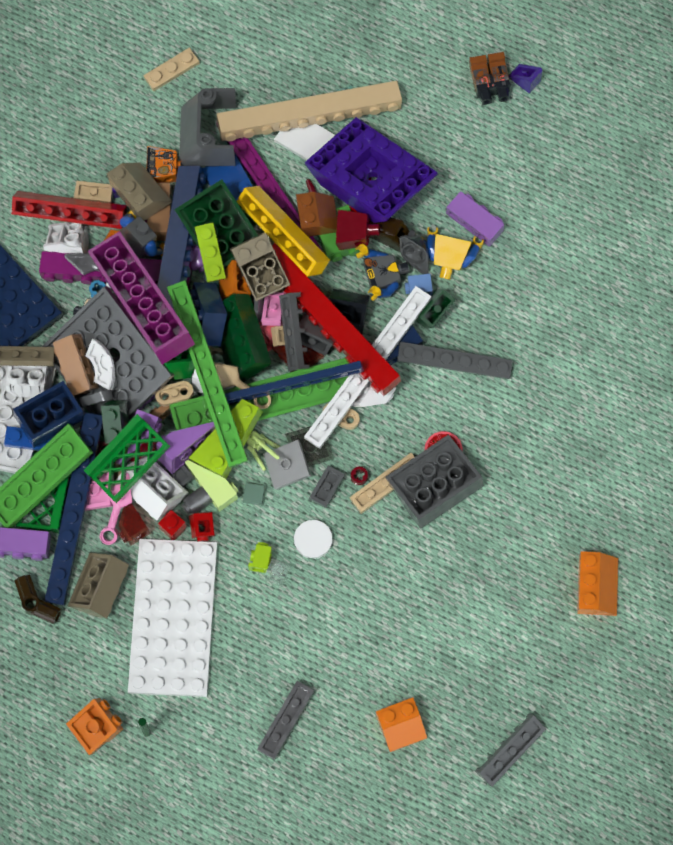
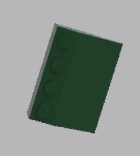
(217, 207)
(242, 337)

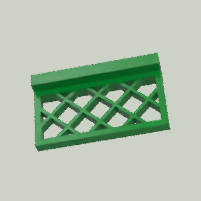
(118, 449)
(57, 509)

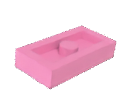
(271, 310)

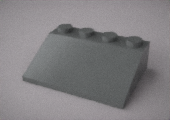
(435, 481)

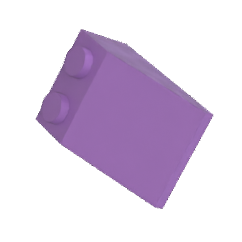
(183, 445)

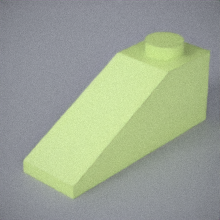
(216, 486)

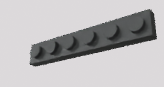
(454, 360)

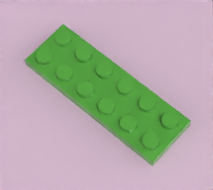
(41, 475)

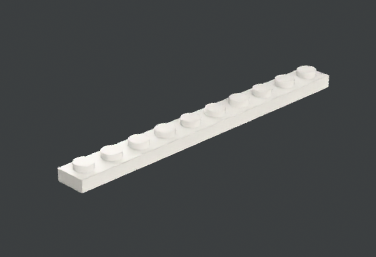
(355, 383)

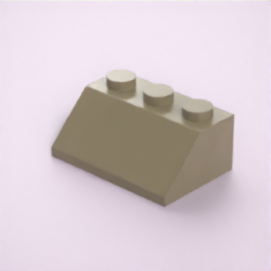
(138, 189)
(98, 585)

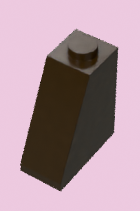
(390, 233)

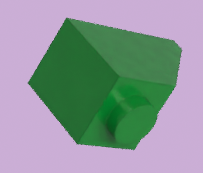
(181, 365)

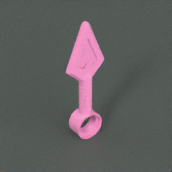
(125, 500)

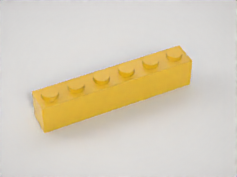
(283, 231)

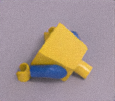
(451, 252)

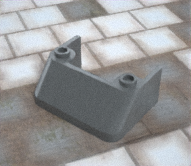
(198, 147)

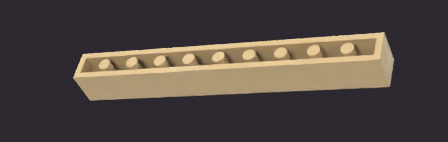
(309, 111)

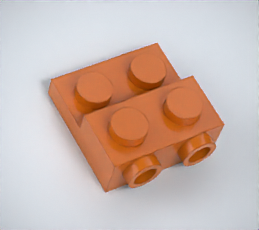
(95, 725)

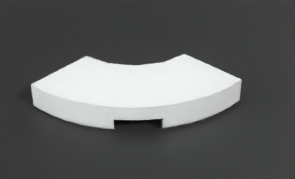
(102, 364)

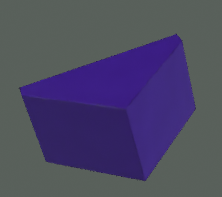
(526, 76)

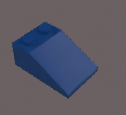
(233, 177)

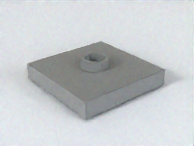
(289, 467)

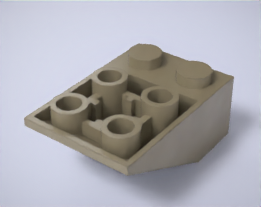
(260, 266)

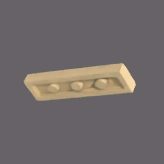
(376, 489)

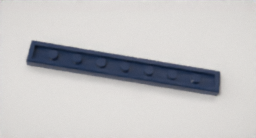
(295, 382)

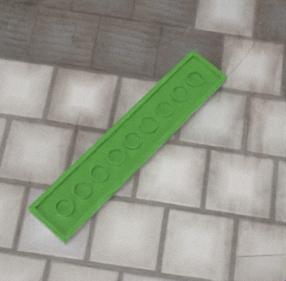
(196, 411)

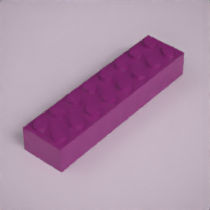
(141, 298)

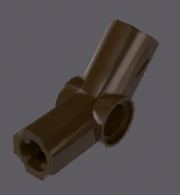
(28, 593)

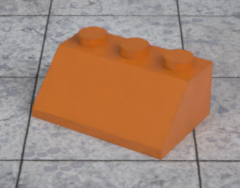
(597, 584)

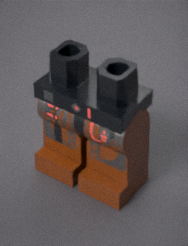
(490, 84)

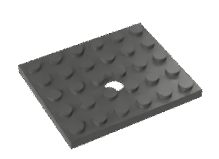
(138, 369)

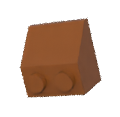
(316, 213)

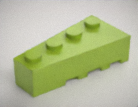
(210, 452)

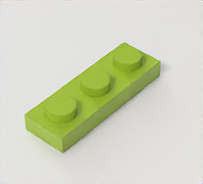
(210, 252)

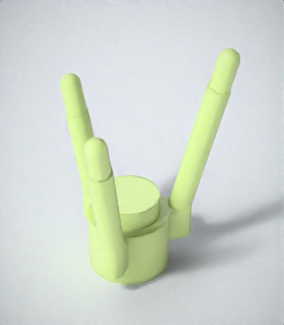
(257, 441)

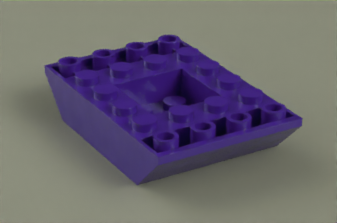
(363, 153)

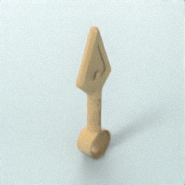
(230, 377)

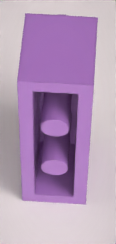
(475, 218)
(24, 543)

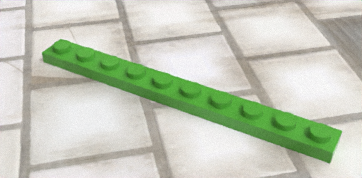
(208, 376)

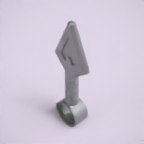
(82, 262)

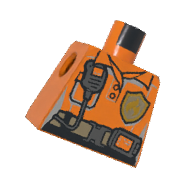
(162, 164)

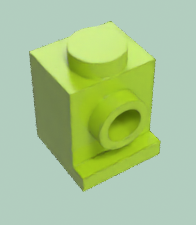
(260, 557)

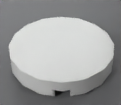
(313, 539)

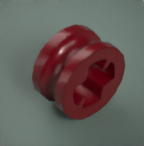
(364, 477)

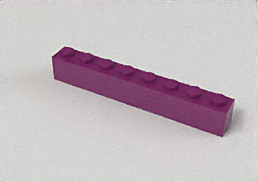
(56, 266)

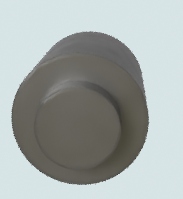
(196, 501)

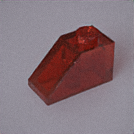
(132, 525)

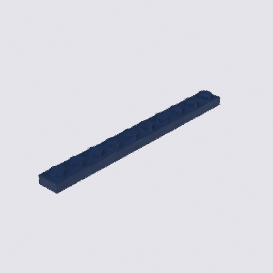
(73, 516)

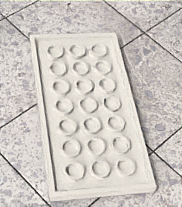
(172, 618)

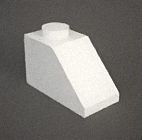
(370, 397)

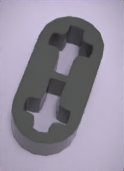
(95, 398)

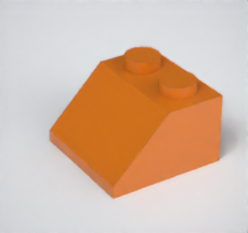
(401, 724)

